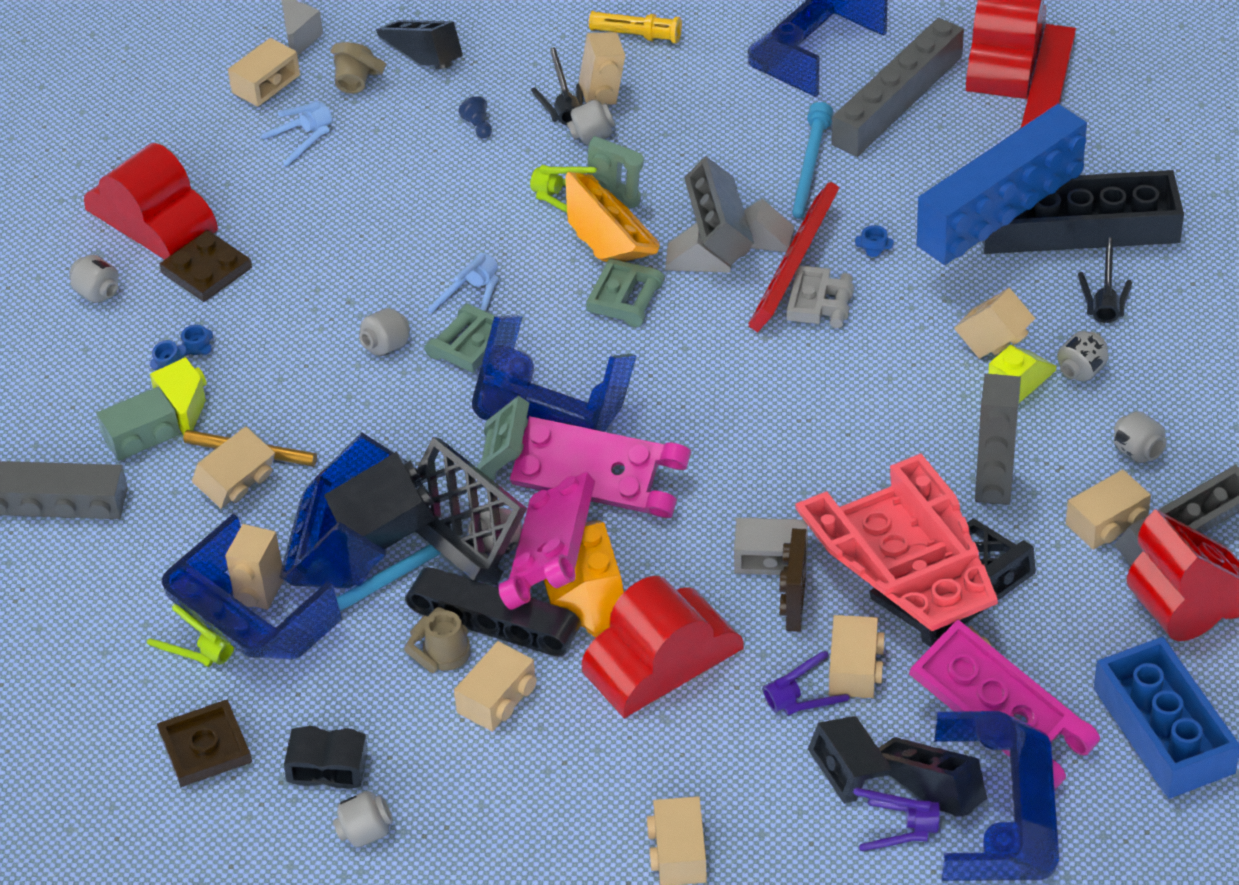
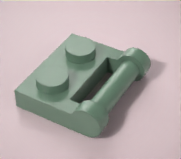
(608, 161)
(615, 287)
(470, 346)
(504, 436)

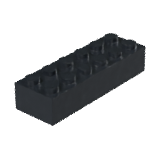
(1091, 208)

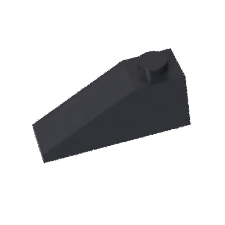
(424, 41)
(937, 775)

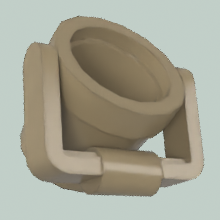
(353, 65)
(444, 644)

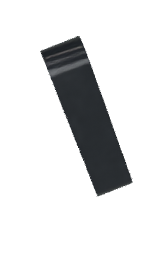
(481, 609)

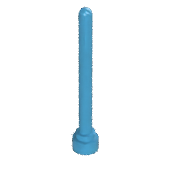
(819, 119)
(387, 576)

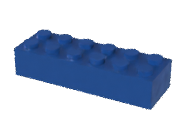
(1001, 184)

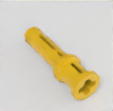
(649, 26)

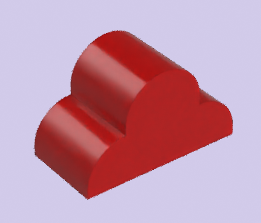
(1005, 46)
(151, 202)
(1183, 577)
(656, 644)

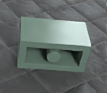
(138, 423)

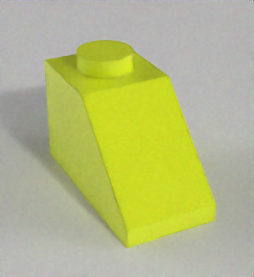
(1022, 363)
(183, 389)

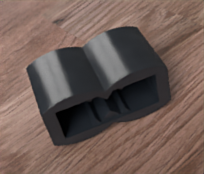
(326, 757)

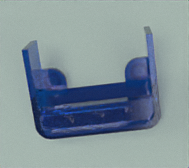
(778, 49)
(509, 374)
(320, 546)
(206, 593)
(1030, 843)

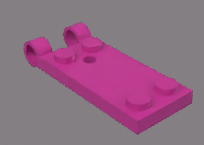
(564, 450)
(549, 539)
(976, 677)

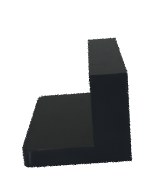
(847, 755)

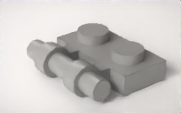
(809, 294)

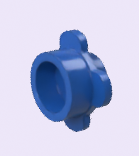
(874, 240)
(197, 339)
(166, 353)

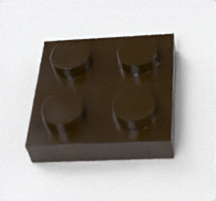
(205, 265)
(793, 580)
(204, 743)

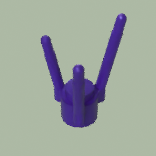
(784, 691)
(920, 815)

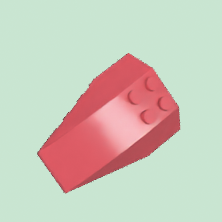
(907, 544)

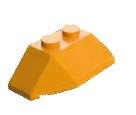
(605, 221)
(596, 581)

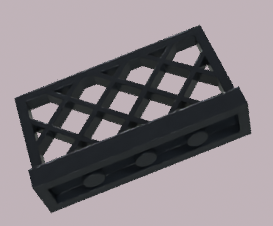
(449, 538)
(1004, 573)

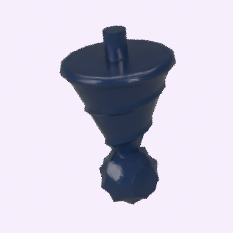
(474, 111)

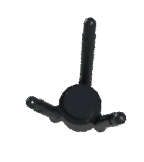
(565, 101)
(1106, 304)

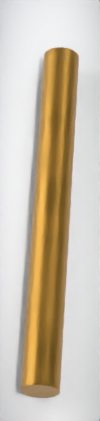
(281, 453)

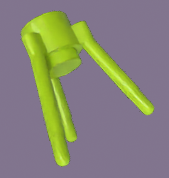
(547, 181)
(211, 645)

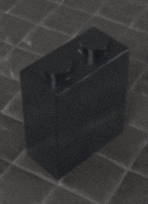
(383, 502)

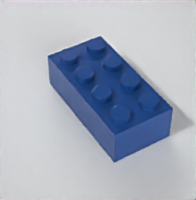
(1166, 717)

